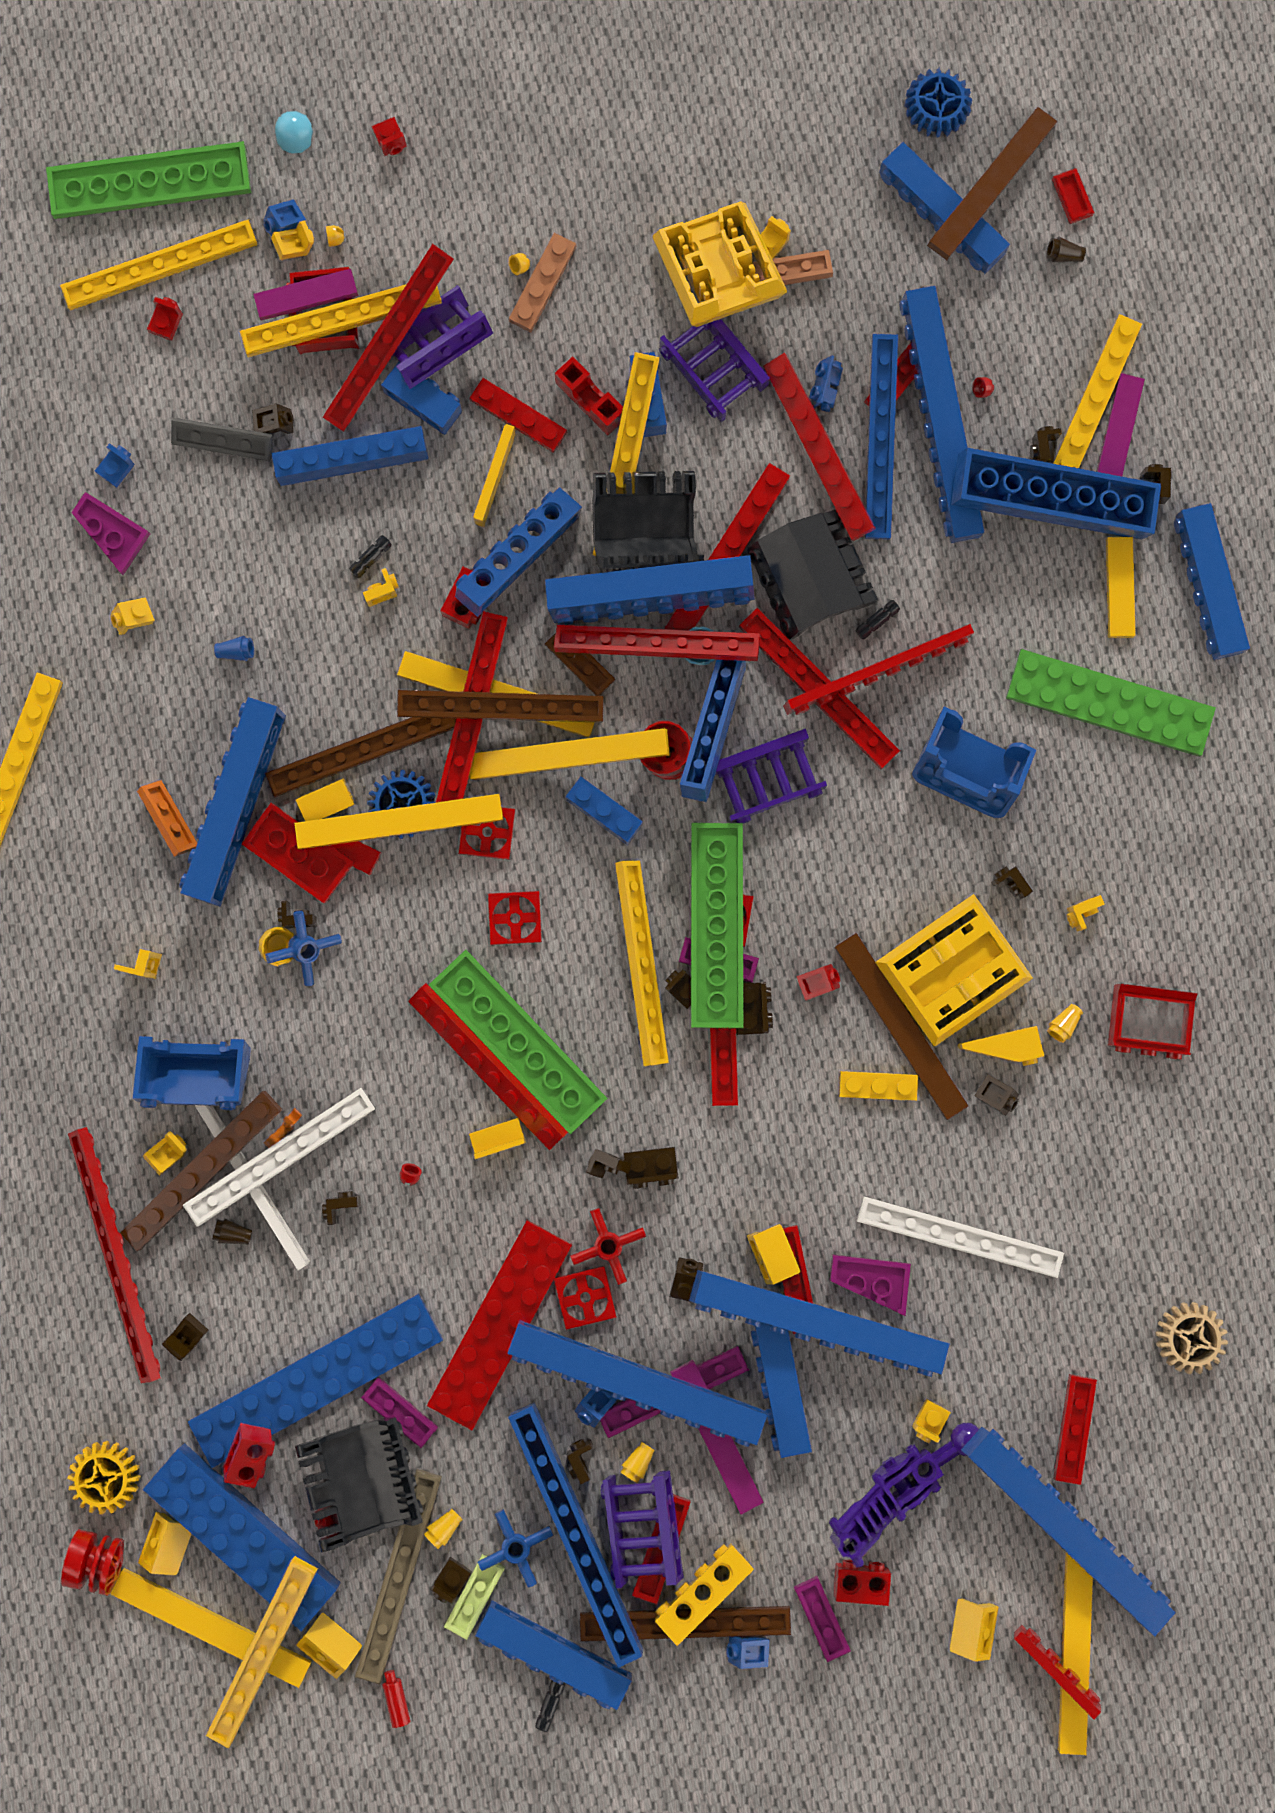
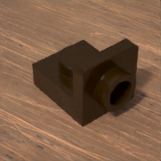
(273, 419)
(1162, 476)
(1017, 884)
(284, 916)
(680, 987)
(997, 1095)
(603, 1161)
(450, 1581)

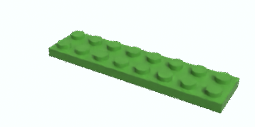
(148, 180)
(1110, 702)
(717, 925)
(518, 1041)

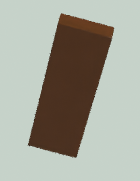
(585, 668)

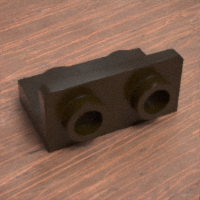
(755, 1013)
(651, 1167)

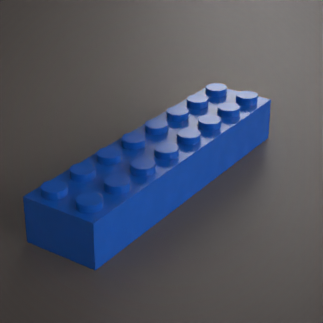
(1055, 494)
(650, 590)
(233, 802)
(235, 1529)

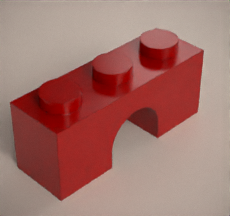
(579, 387)

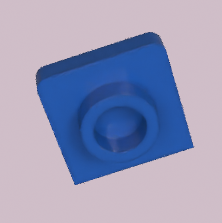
(282, 217)
(115, 465)
(594, 1406)
(748, 1652)

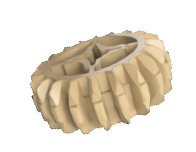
(1186, 1346)

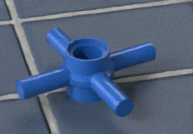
(296, 944)
(519, 1559)

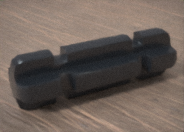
(370, 556)
(877, 619)
(549, 1706)

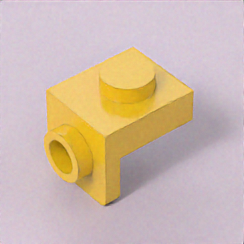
(293, 242)
(131, 615)
(166, 1153)

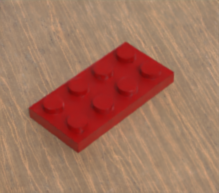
(313, 869)

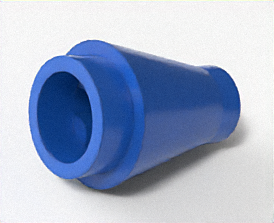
(236, 649)

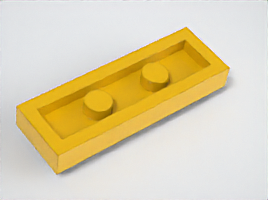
(878, 1085)

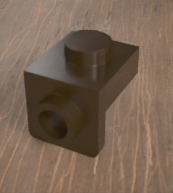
(1040, 449)
(344, 1200)
(684, 1278)
(185, 1337)
(577, 1465)

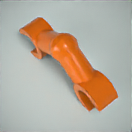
(284, 1129)

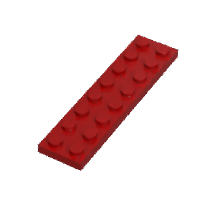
(484, 1348)

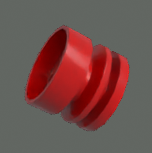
(678, 741)
(92, 1562)

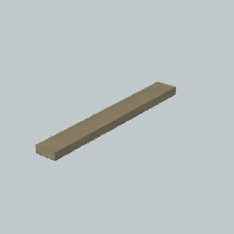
(396, 1584)

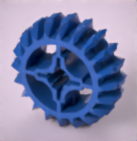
(955, 99)
(389, 785)

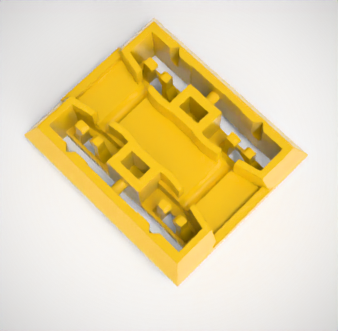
(718, 266)
(954, 970)

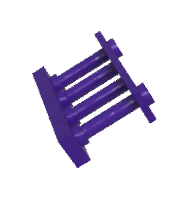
(448, 346)
(738, 357)
(771, 751)
(663, 1514)

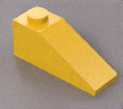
(1014, 1046)

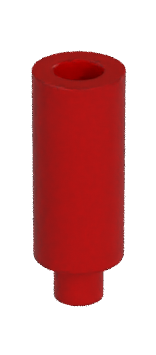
(395, 1700)

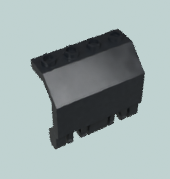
(644, 522)
(810, 572)
(362, 1481)

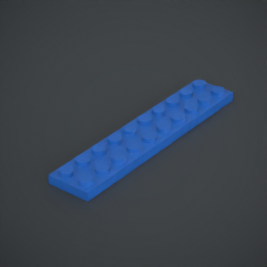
(319, 1377)

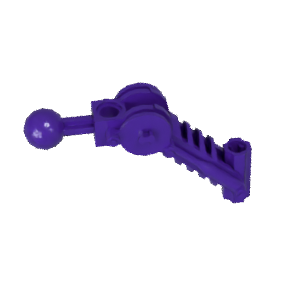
(874, 1512)

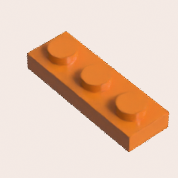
(167, 818)

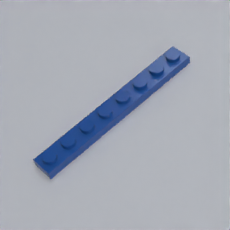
(881, 434)

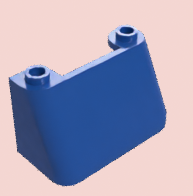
(971, 767)
(190, 1073)

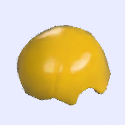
(274, 940)

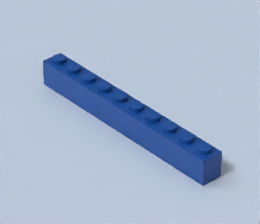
(939, 405)
(818, 1322)
(638, 1383)
(1068, 1530)
(576, 1535)

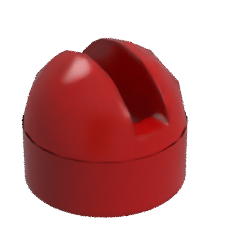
(980, 383)
(410, 1174)

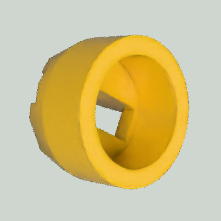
(334, 235)
(519, 263)

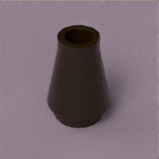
(1065, 251)
(231, 1233)

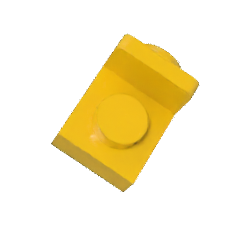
(775, 235)
(379, 593)
(1086, 908)
(930, 1421)

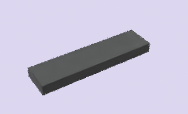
(221, 439)

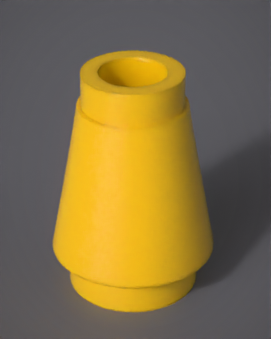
(1065, 1023)
(637, 1463)
(443, 1528)

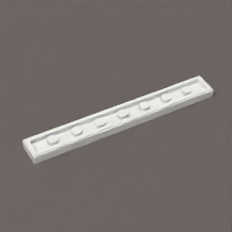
(278, 1157)
(260, 1196)
(960, 1237)

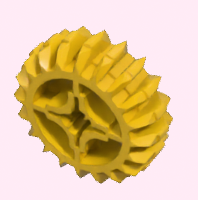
(104, 1487)

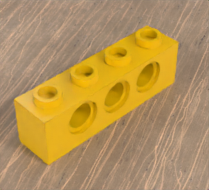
(679, 1628)

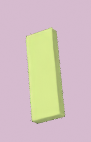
(473, 1599)

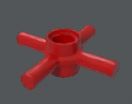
(611, 1257)

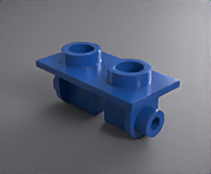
(827, 373)

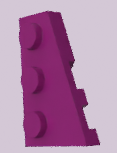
(112, 531)
(873, 1278)

